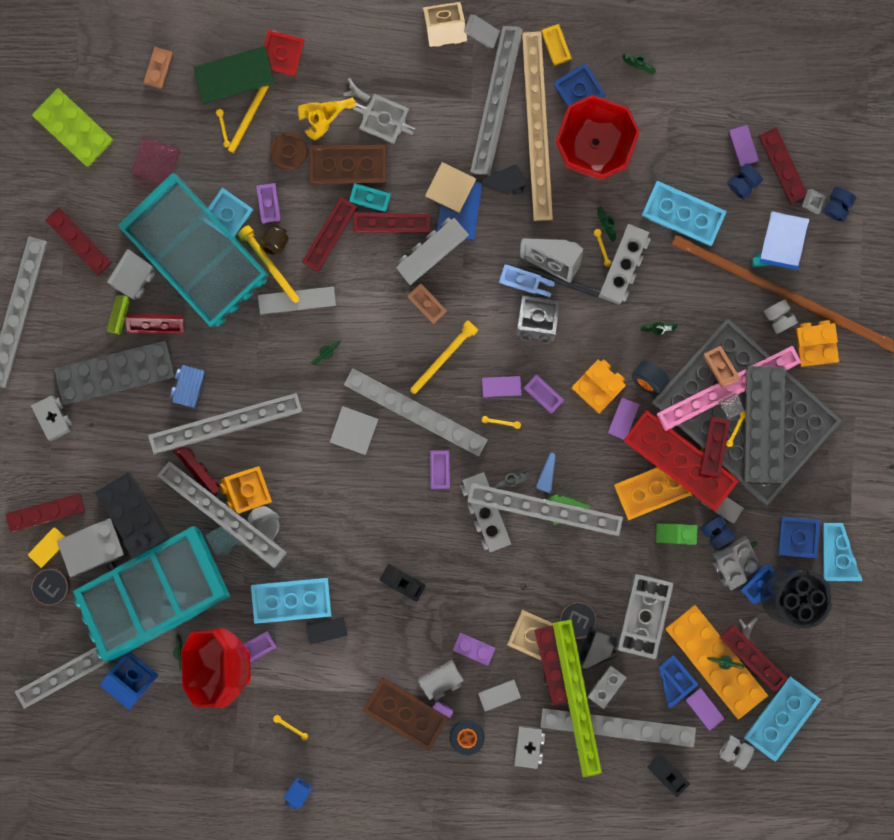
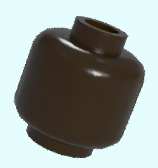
(274, 240)

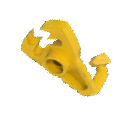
(322, 114)

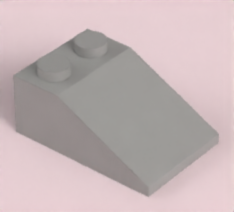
(554, 256)
(131, 275)
(91, 548)
(440, 680)

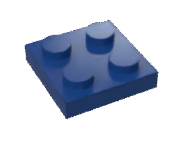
(578, 85)
(798, 537)

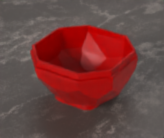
(600, 121)
(214, 667)

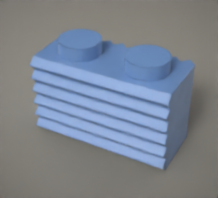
(188, 386)

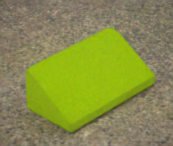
(118, 314)

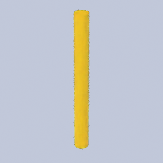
(247, 119)

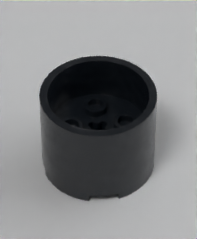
(781, 596)

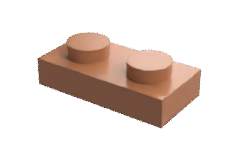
(158, 67)
(427, 304)
(721, 367)

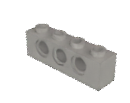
(609, 290)
(501, 539)

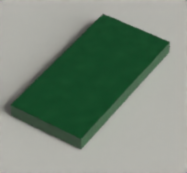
(234, 75)

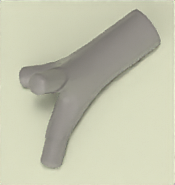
(356, 92)
(746, 629)

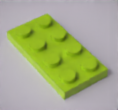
(72, 127)

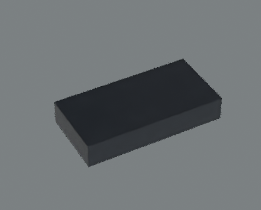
(326, 630)

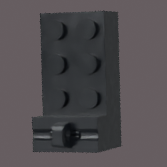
(132, 515)

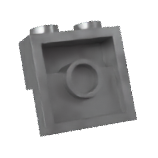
(538, 319)
(735, 563)

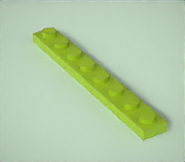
(577, 698)

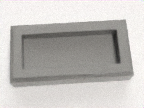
(481, 31)
(728, 509)
(499, 695)

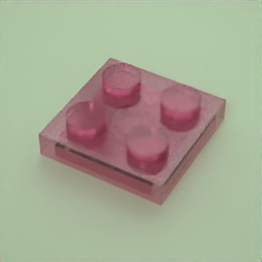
(155, 160)

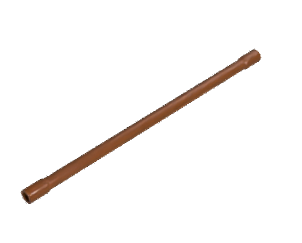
(688, 246)

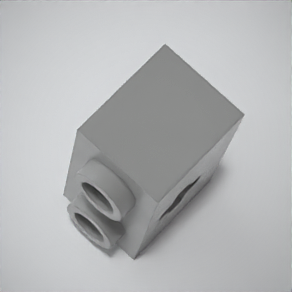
(43, 413)
(606, 686)
(522, 756)

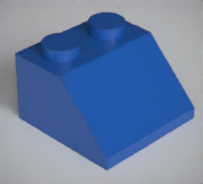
(128, 680)

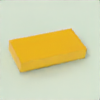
(556, 45)
(46, 548)

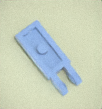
(524, 280)

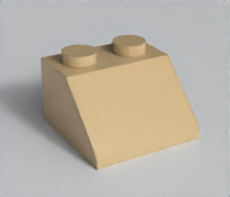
(445, 24)

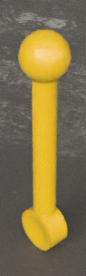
(220, 113)
(597, 233)
(516, 425)
(729, 443)
(277, 719)

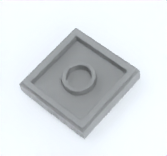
(354, 430)

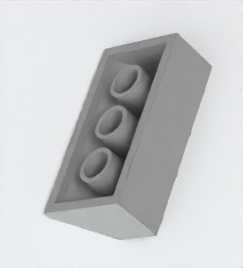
(432, 251)

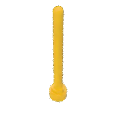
(247, 235)
(467, 330)

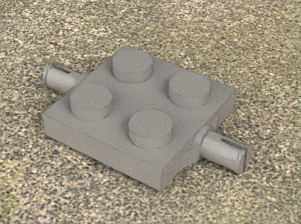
(384, 119)

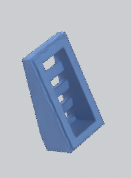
(545, 480)

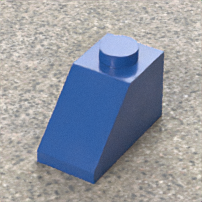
(297, 793)

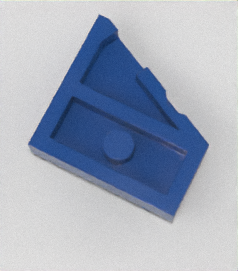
(753, 586)
(675, 680)

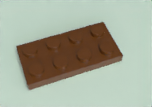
(347, 164)
(405, 714)

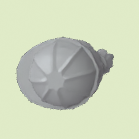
(265, 521)

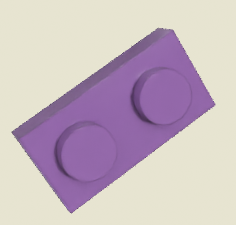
(268, 203)
(474, 649)

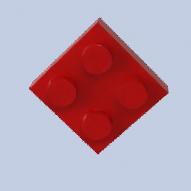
(284, 52)

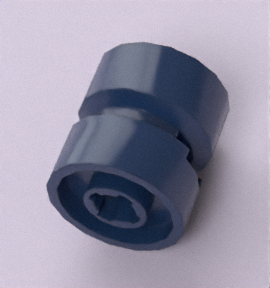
(745, 181)
(839, 204)
(722, 537)

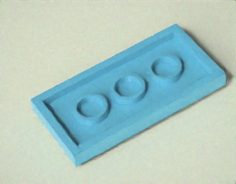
(683, 213)
(291, 600)
(782, 718)

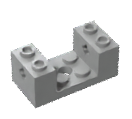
(640, 636)

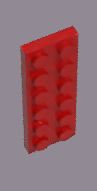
(678, 460)

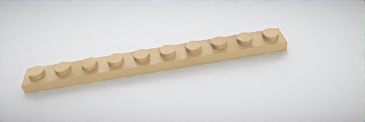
(537, 126)

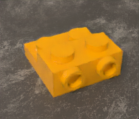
(817, 343)
(599, 385)
(245, 490)

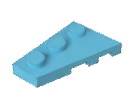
(837, 554)

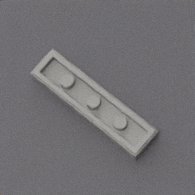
(307, 300)

